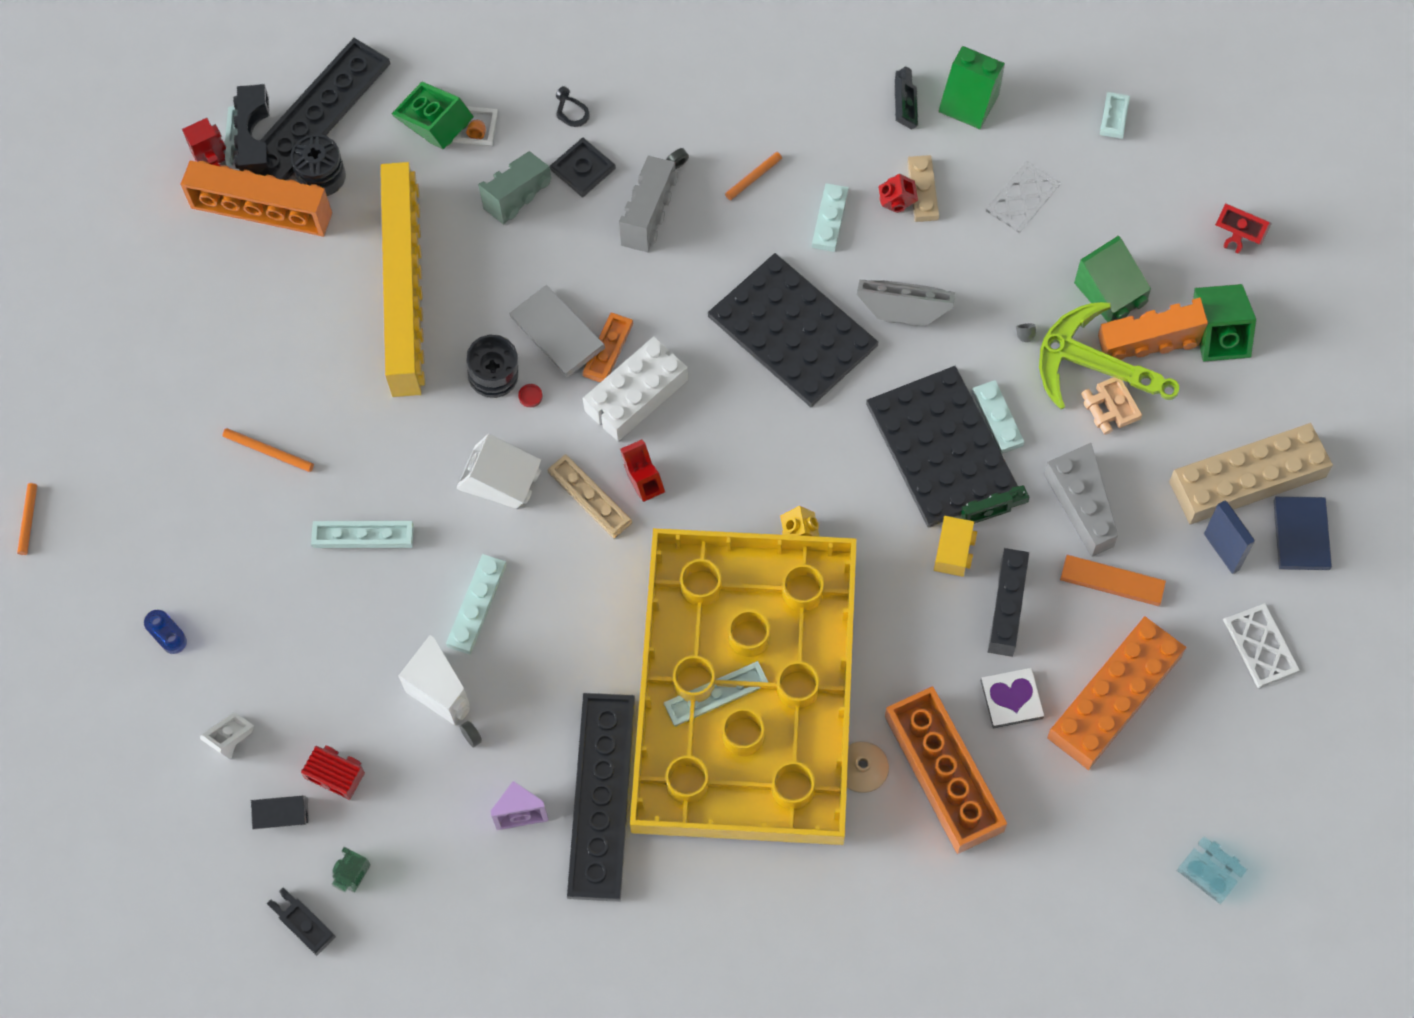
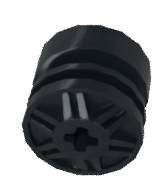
(318, 162)
(496, 354)

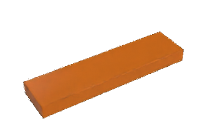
(1113, 580)

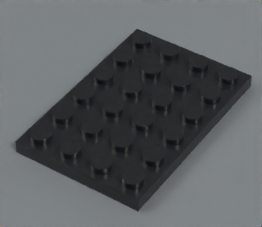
(793, 329)
(940, 444)

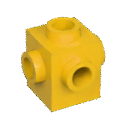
(800, 522)

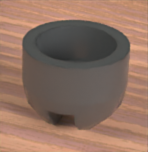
(1026, 332)

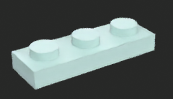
(830, 217)
(998, 416)

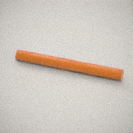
(268, 450)

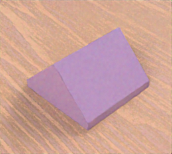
(518, 808)

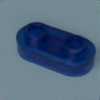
(164, 630)

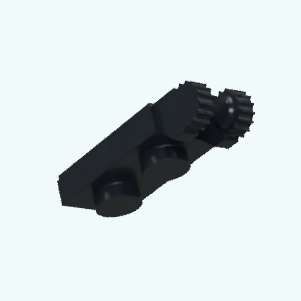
(303, 923)

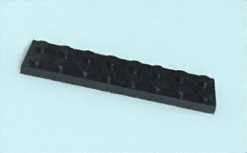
(324, 102)
(601, 797)

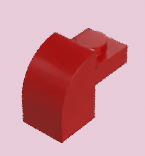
(641, 471)

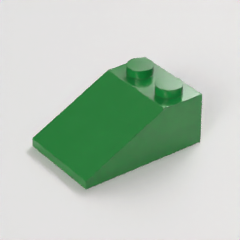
(433, 114)

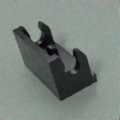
(279, 812)

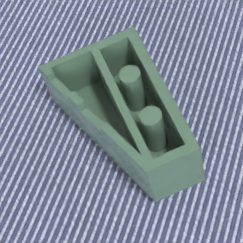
(514, 187)

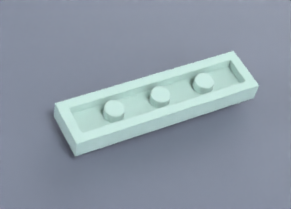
(362, 534)
(476, 604)
(680, 709)

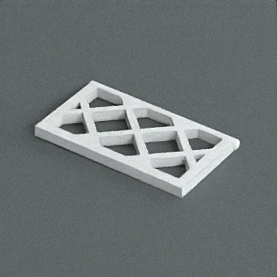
(1272, 628)

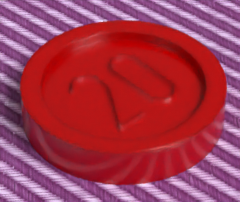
(530, 395)

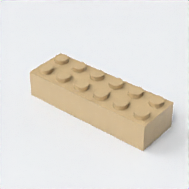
(1251, 472)

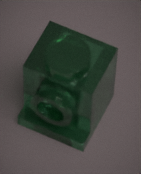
(349, 871)

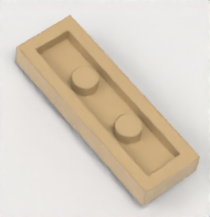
(921, 171)

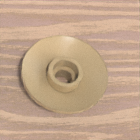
(868, 778)

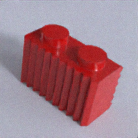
(333, 772)

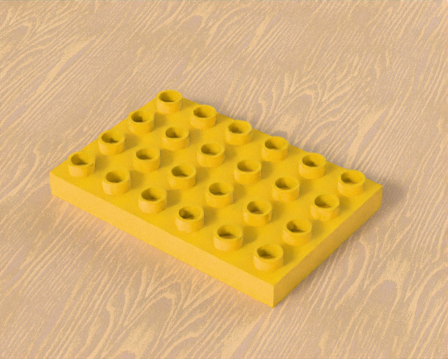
(773, 757)

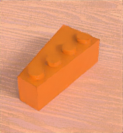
(1154, 331)

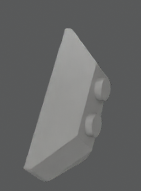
(905, 301)

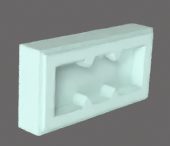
(1114, 115)

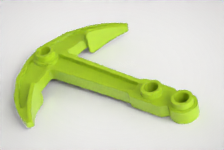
(1083, 355)

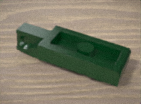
(995, 505)

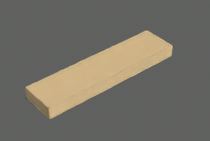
(590, 496)

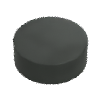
(679, 156)
(470, 733)

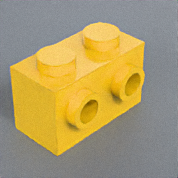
(954, 546)

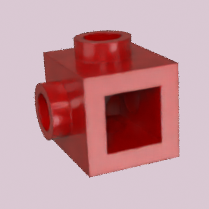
(898, 193)

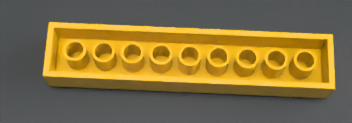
(401, 280)

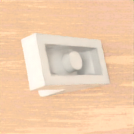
(227, 734)

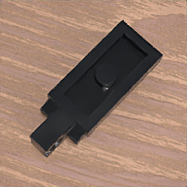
(905, 98)

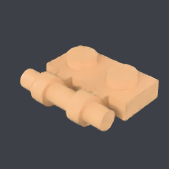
(1117, 400)

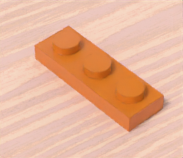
(614, 337)

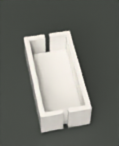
(635, 389)

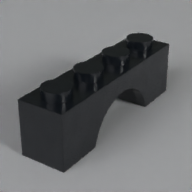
(251, 108)
(1008, 602)

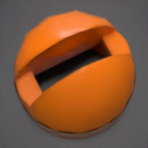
(476, 129)

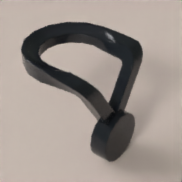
(562, 95)

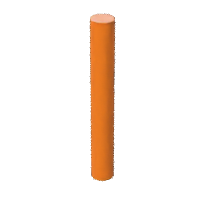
(753, 176)
(27, 519)

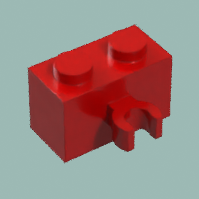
(205, 142)
(1242, 226)

